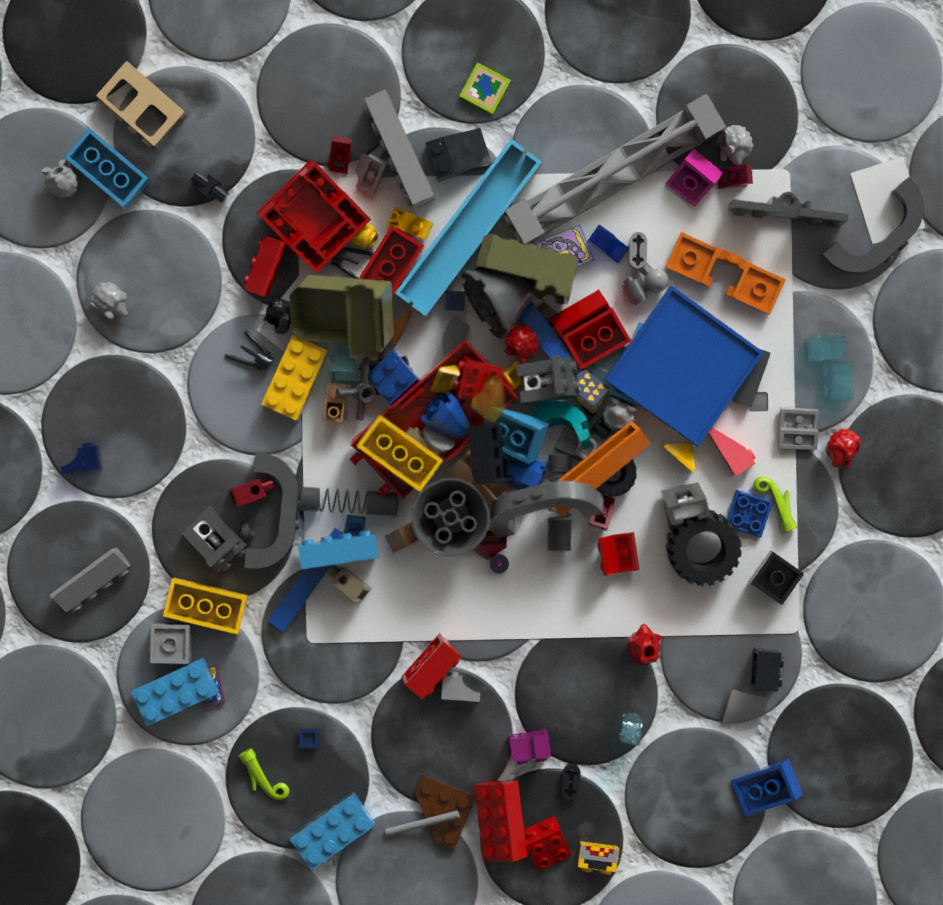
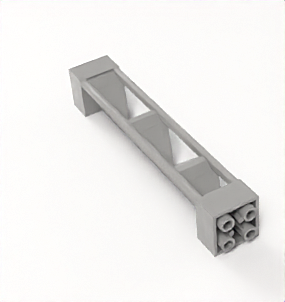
(624, 165)

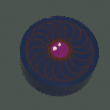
(499, 563)

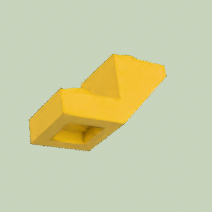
(410, 223)

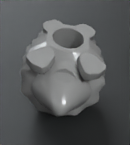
(735, 144)
(61, 180)
(109, 300)
(619, 414)

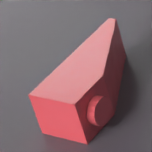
(733, 453)

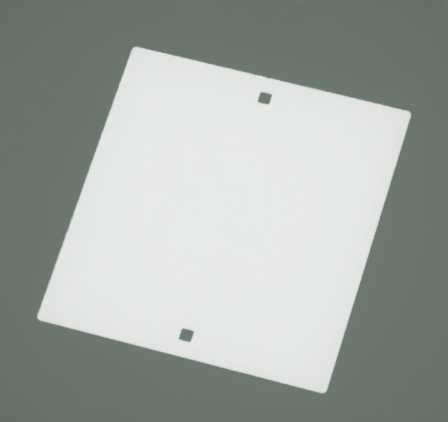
(565, 591)

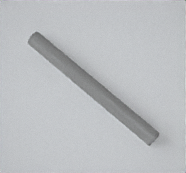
(422, 823)

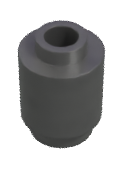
(634, 290)

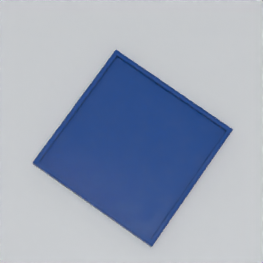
(684, 366)

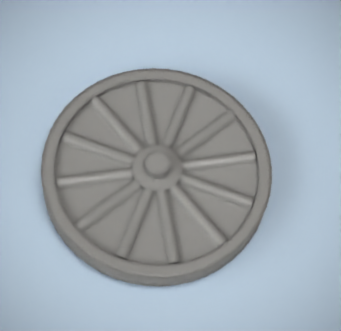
(438, 440)

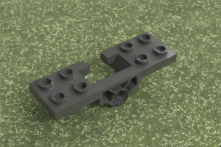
(796, 211)

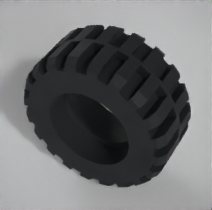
(711, 570)

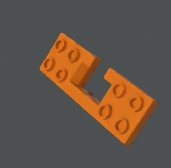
(696, 258)

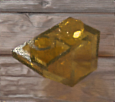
(490, 401)

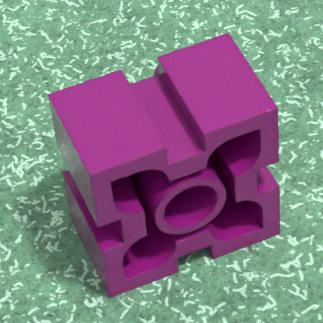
(530, 746)

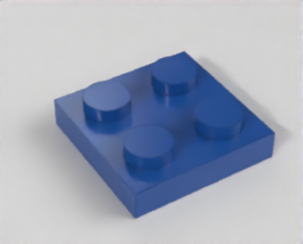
(392, 377)

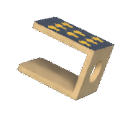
(592, 391)

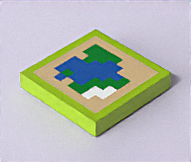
(485, 88)

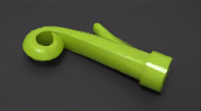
(782, 503)
(257, 776)

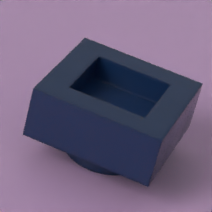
(455, 300)
(354, 524)
(309, 738)

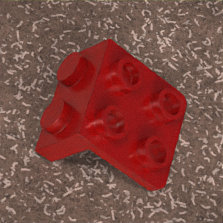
(473, 377)
(618, 553)
(546, 843)

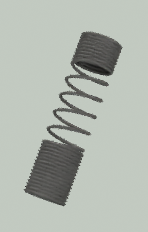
(375, 505)
(559, 530)

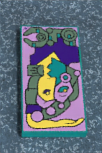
(569, 241)

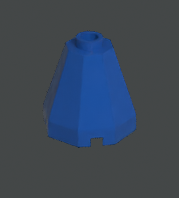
(446, 416)
(526, 474)

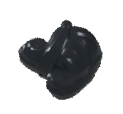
(279, 314)

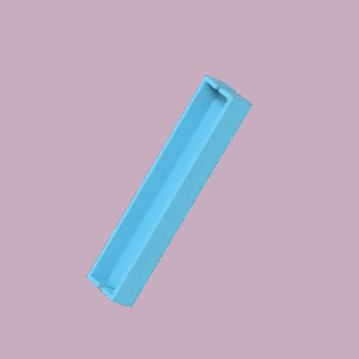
(467, 228)

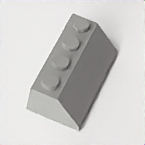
(90, 580)

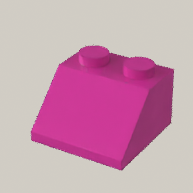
(694, 178)

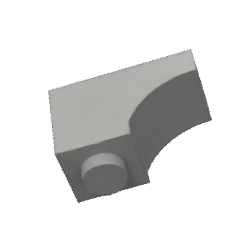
(455, 689)

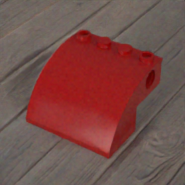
(313, 216)

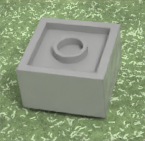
(171, 643)

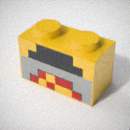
(597, 857)

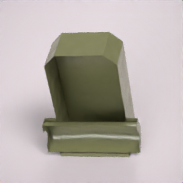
(544, 268)
(344, 313)

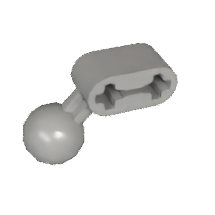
(655, 279)

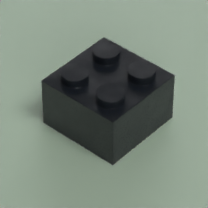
(776, 577)
(766, 669)

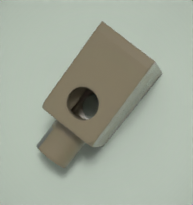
(354, 588)

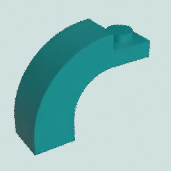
(564, 414)

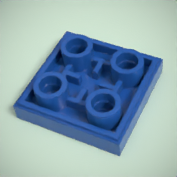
(749, 513)

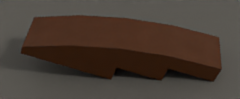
(399, 326)

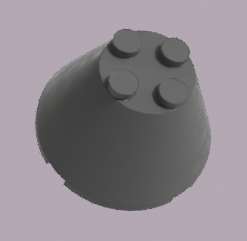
(497, 297)
(450, 517)

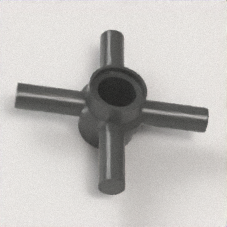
(356, 391)

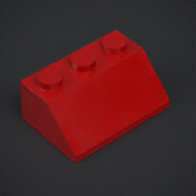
(265, 266)
(579, 313)
(596, 338)
(431, 666)

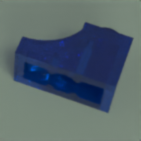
(608, 244)
(87, 459)

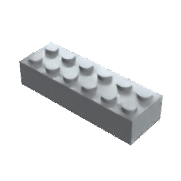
(399, 149)

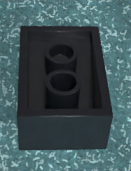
(458, 154)

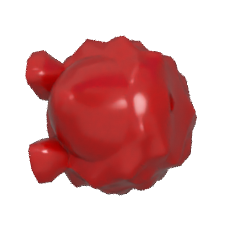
(521, 343)
(843, 447)
(644, 645)

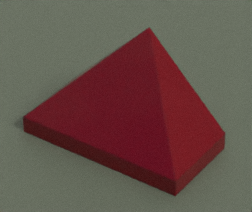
(490, 545)

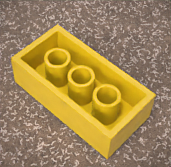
(295, 377)
(205, 605)

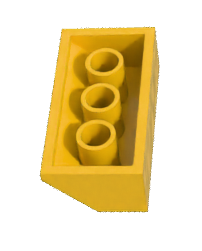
(399, 453)

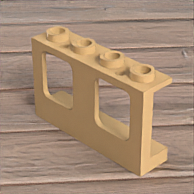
(147, 95)

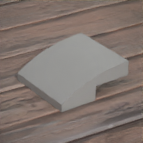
(798, 428)

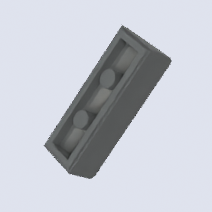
(749, 388)

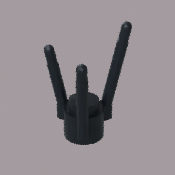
(341, 256)
(262, 359)

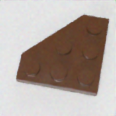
(441, 798)

